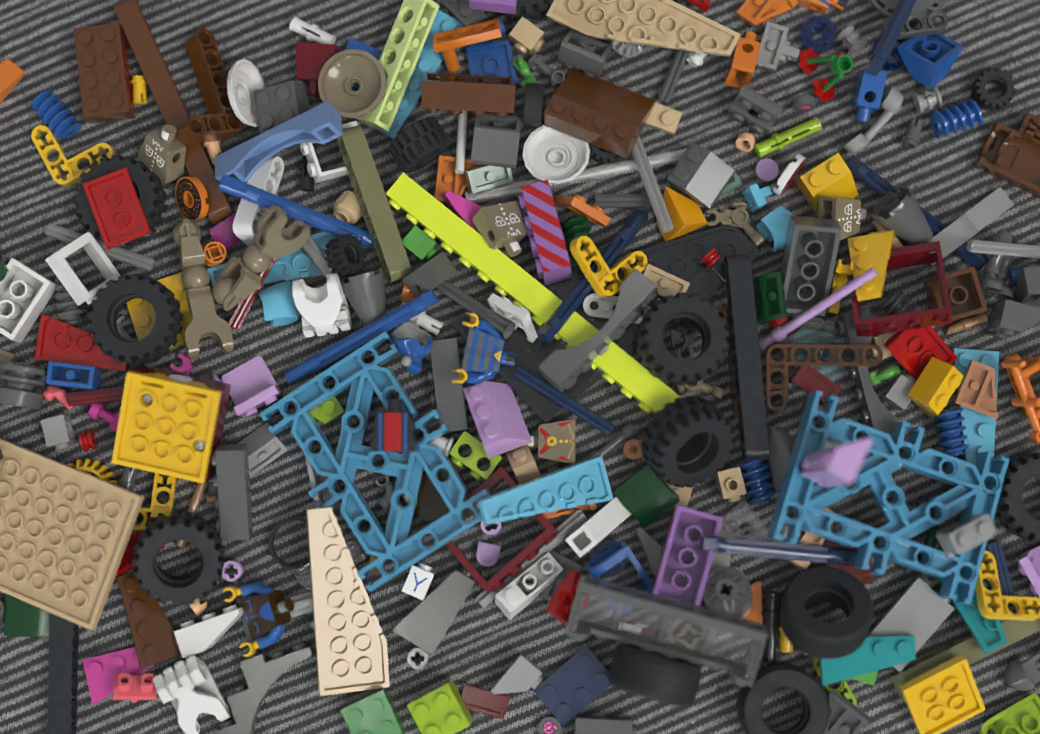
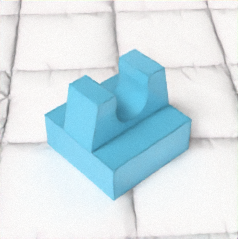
(756, 197)

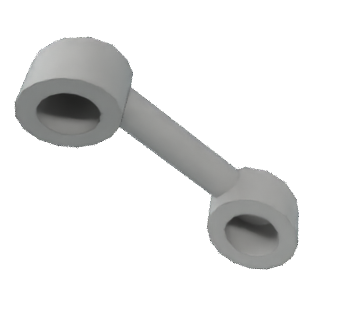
(890, 103)

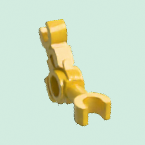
(839, 280)

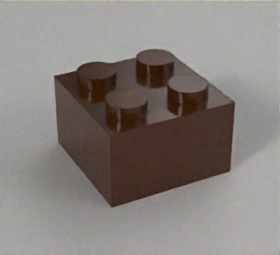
(964, 293)

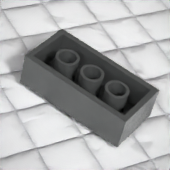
(809, 261)

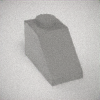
(518, 677)

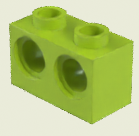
(478, 452)

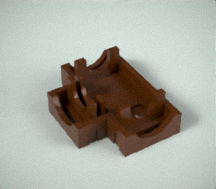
(1014, 154)

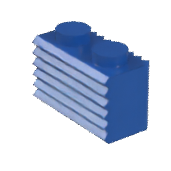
(73, 375)

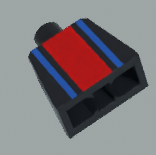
(394, 430)

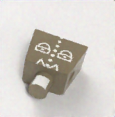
(164, 153)
(845, 210)
(502, 226)

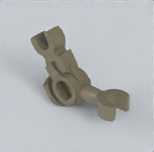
(738, 218)
(699, 385)

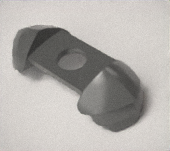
(1022, 675)

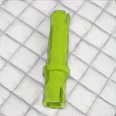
(787, 137)

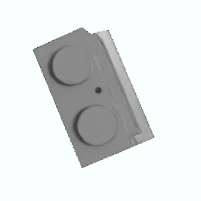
(967, 536)

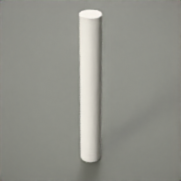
(461, 142)

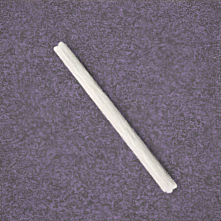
(586, 174)

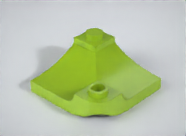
(1017, 719)

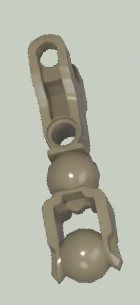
(199, 295)

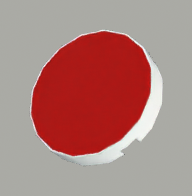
(789, 175)

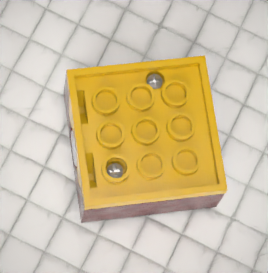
(170, 423)

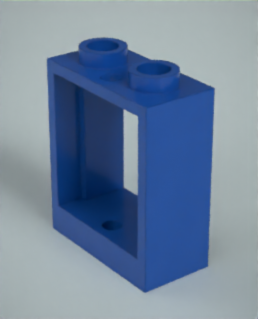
(612, 557)

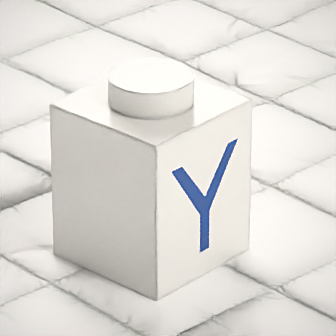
(418, 580)

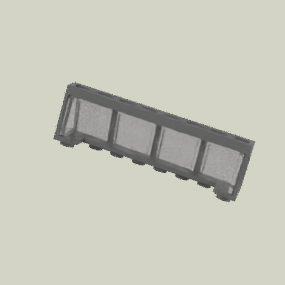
(667, 627)

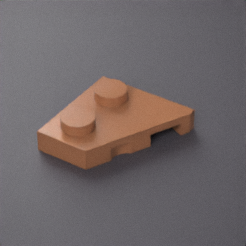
(978, 390)

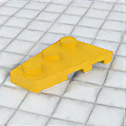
(870, 252)

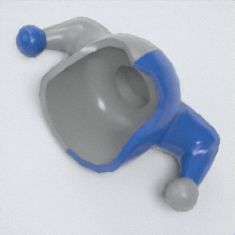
(412, 345)

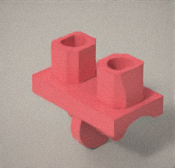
(134, 687)

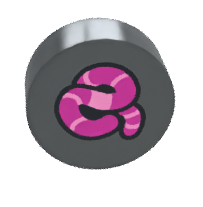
(804, 103)
(549, 725)

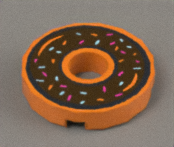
(190, 198)

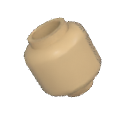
(347, 208)

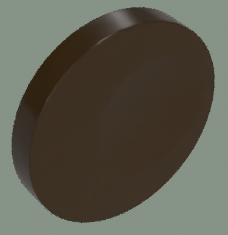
(430, 503)

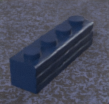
(1004, 579)

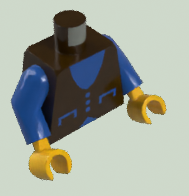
(264, 612)

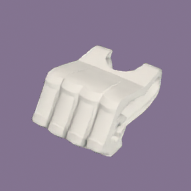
(322, 308)
(191, 693)

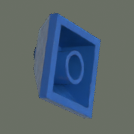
(929, 57)

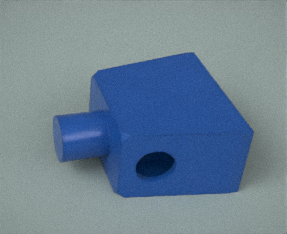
(873, 88)

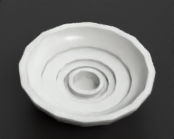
(241, 82)
(555, 155)

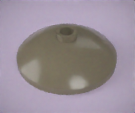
(350, 69)

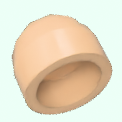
(741, 145)
(197, 607)

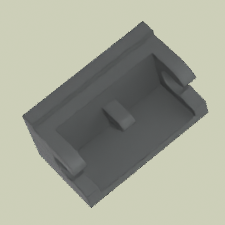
(430, 274)

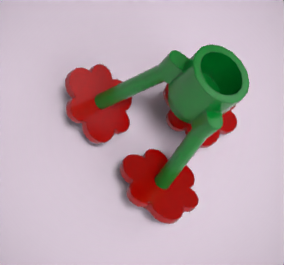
(839, 65)

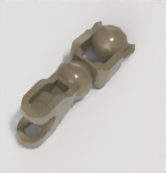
(242, 276)

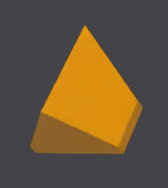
(683, 213)

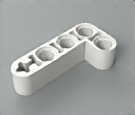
(248, 214)

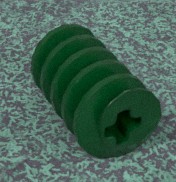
(573, 229)

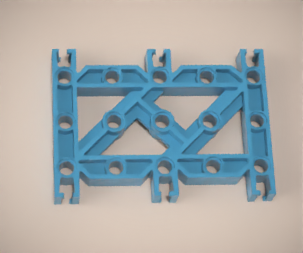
(351, 454)
(966, 496)

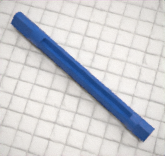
(293, 210)
(361, 337)

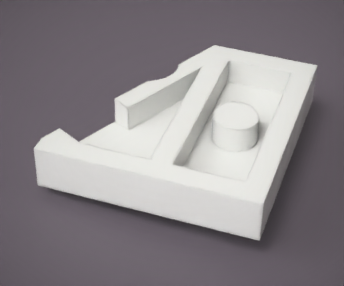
(519, 315)

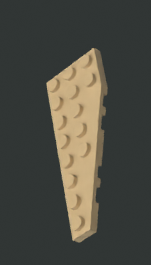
(645, 23)
(347, 632)

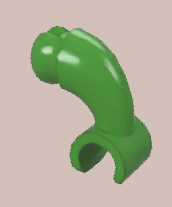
(523, 68)
(890, 372)

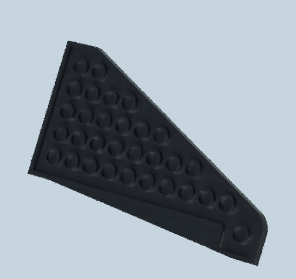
(676, 257)

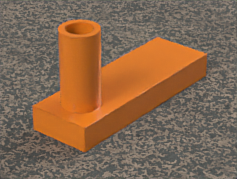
(451, 39)

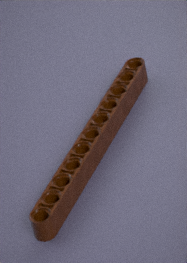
(170, 102)

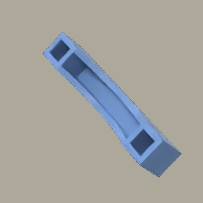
(315, 125)

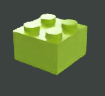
(440, 710)

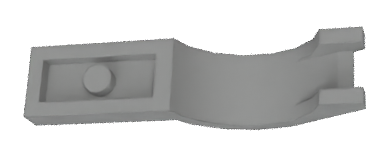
(972, 221)

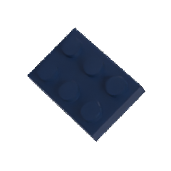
(573, 685)

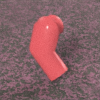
(53, 391)

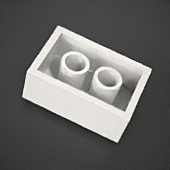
(22, 299)

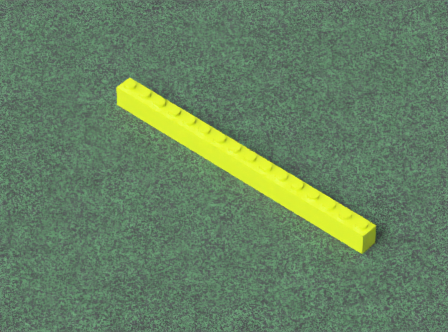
(524, 290)

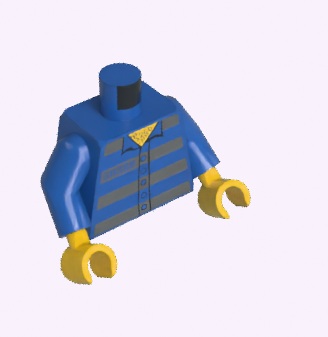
(483, 353)

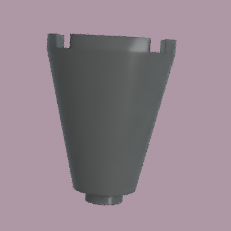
(903, 214)
(366, 294)
(779, 454)

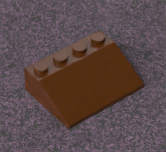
(598, 112)

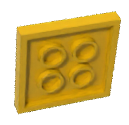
(144, 315)
(942, 696)

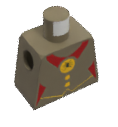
(555, 441)

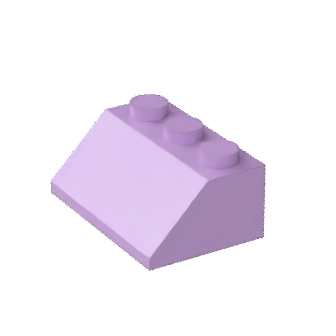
(497, 417)
(836, 464)

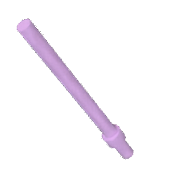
(780, 333)

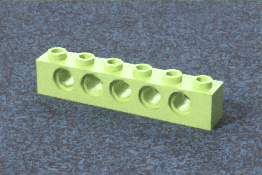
(400, 57)

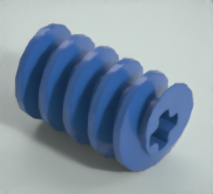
(54, 116)
(955, 116)
(951, 432)
(757, 482)

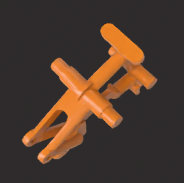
(1031, 366)

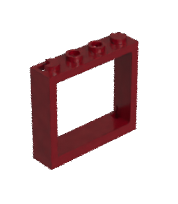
(901, 258)
(528, 553)

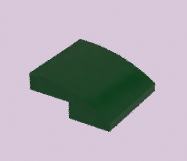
(769, 297)
(646, 495)
(24, 619)

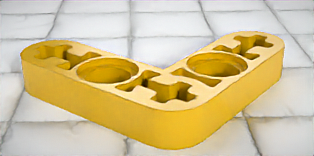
(70, 166)
(603, 273)
(156, 508)
(998, 601)

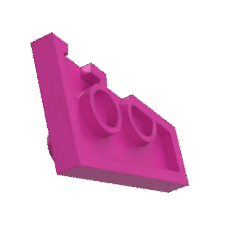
(102, 668)

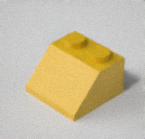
(827, 179)
(935, 386)

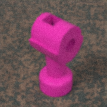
(98, 411)

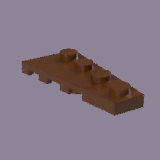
(148, 625)

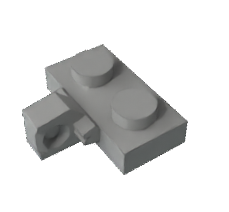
(775, 48)

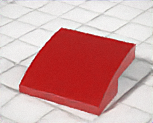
(563, 598)

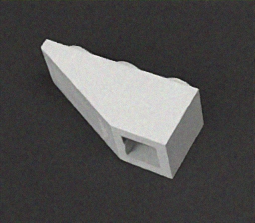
(597, 527)
(527, 586)
(201, 636)

